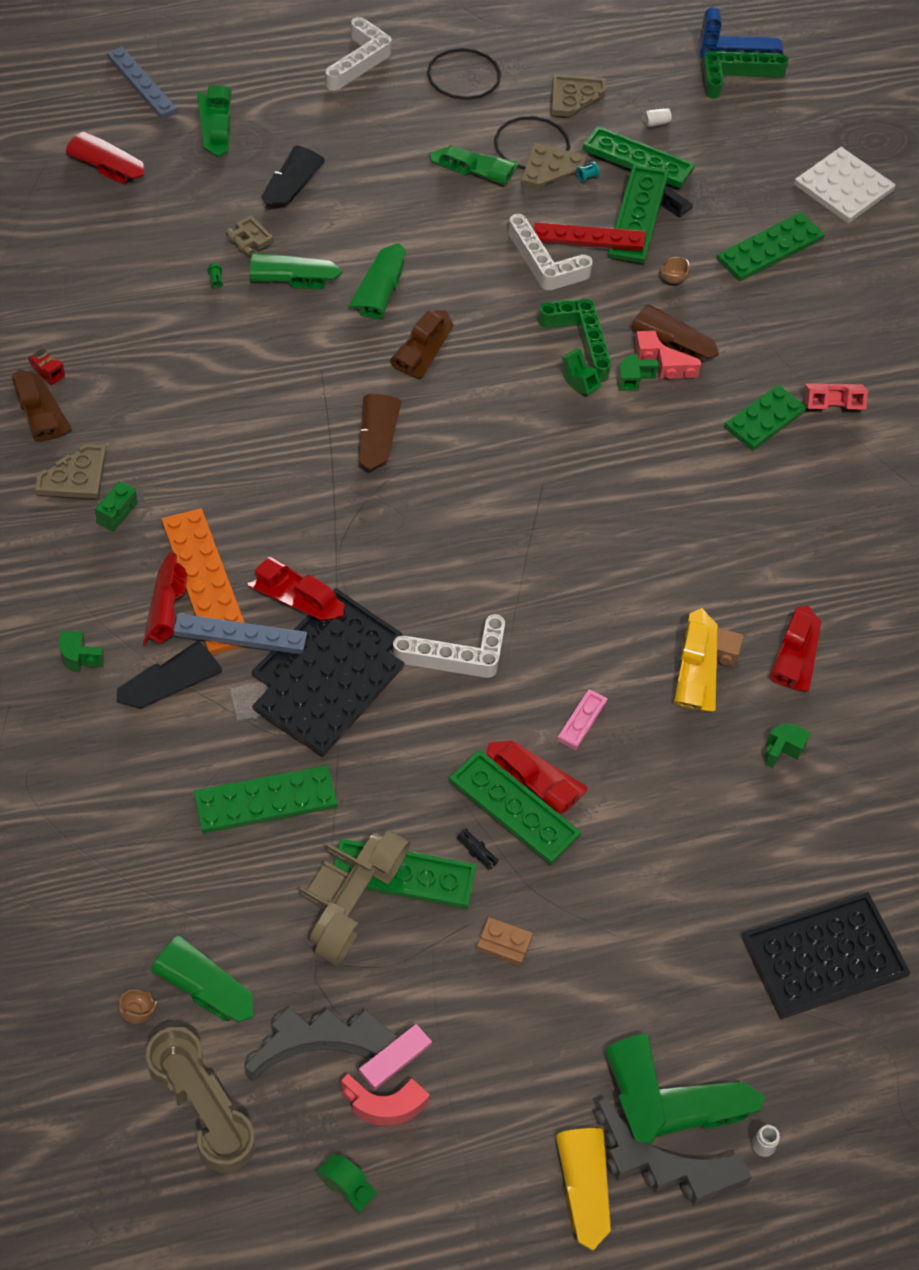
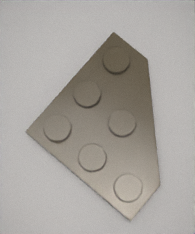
(575, 93)
(550, 165)
(74, 474)

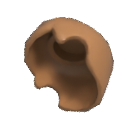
(675, 270)
(136, 1006)

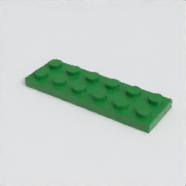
(631, 152)
(640, 208)
(770, 246)
(265, 799)
(515, 807)
(421, 877)

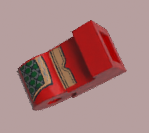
(46, 365)

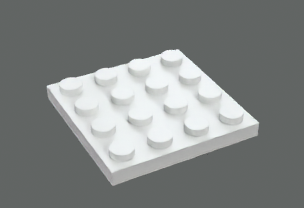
(844, 184)

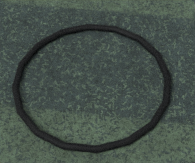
(466, 50)
(528, 118)

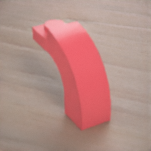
(385, 1109)

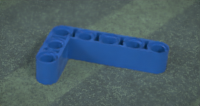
(712, 41)

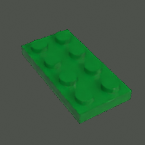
(765, 417)

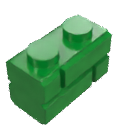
(116, 506)

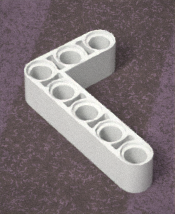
(374, 50)
(548, 274)
(455, 653)

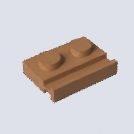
(504, 941)

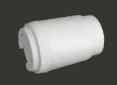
(657, 117)
(766, 1141)

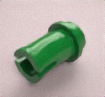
(215, 271)

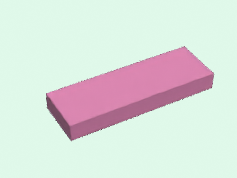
(582, 719)
(395, 1057)

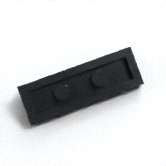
(675, 203)

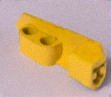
(699, 662)
(586, 1183)

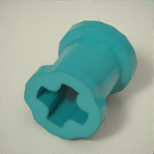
(587, 172)

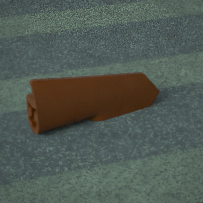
(675, 333)
(423, 344)
(40, 407)
(378, 428)

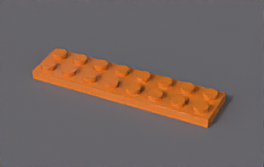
(206, 577)

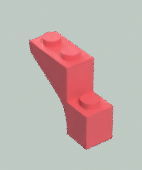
(670, 362)

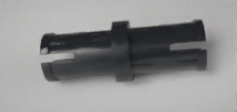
(477, 849)

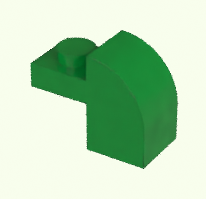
(634, 370)
(578, 375)
(75, 654)
(785, 739)
(348, 1180)

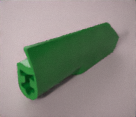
(215, 119)
(465, 162)
(298, 271)
(379, 282)
(204, 981)
(638, 1084)
(708, 1106)

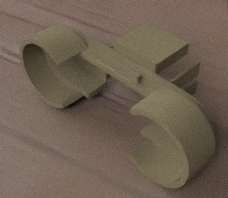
(339, 891)
(177, 1064)

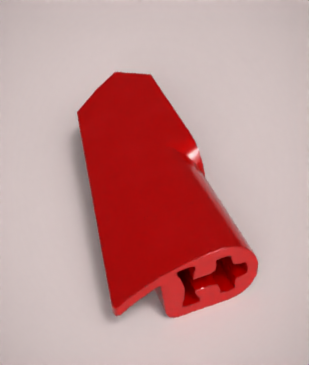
(109, 160)
(168, 587)
(296, 591)
(798, 652)
(544, 779)

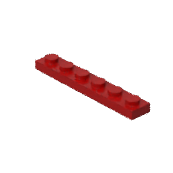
(590, 236)

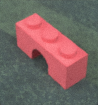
(847, 395)

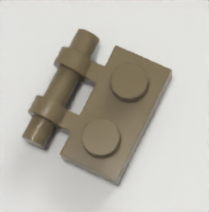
(254, 233)

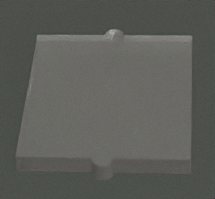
(244, 698)

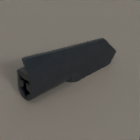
(292, 176)
(177, 673)

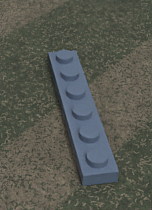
(142, 83)
(240, 633)

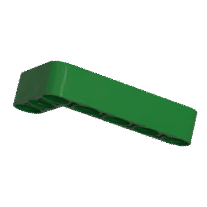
(744, 64)
(584, 315)

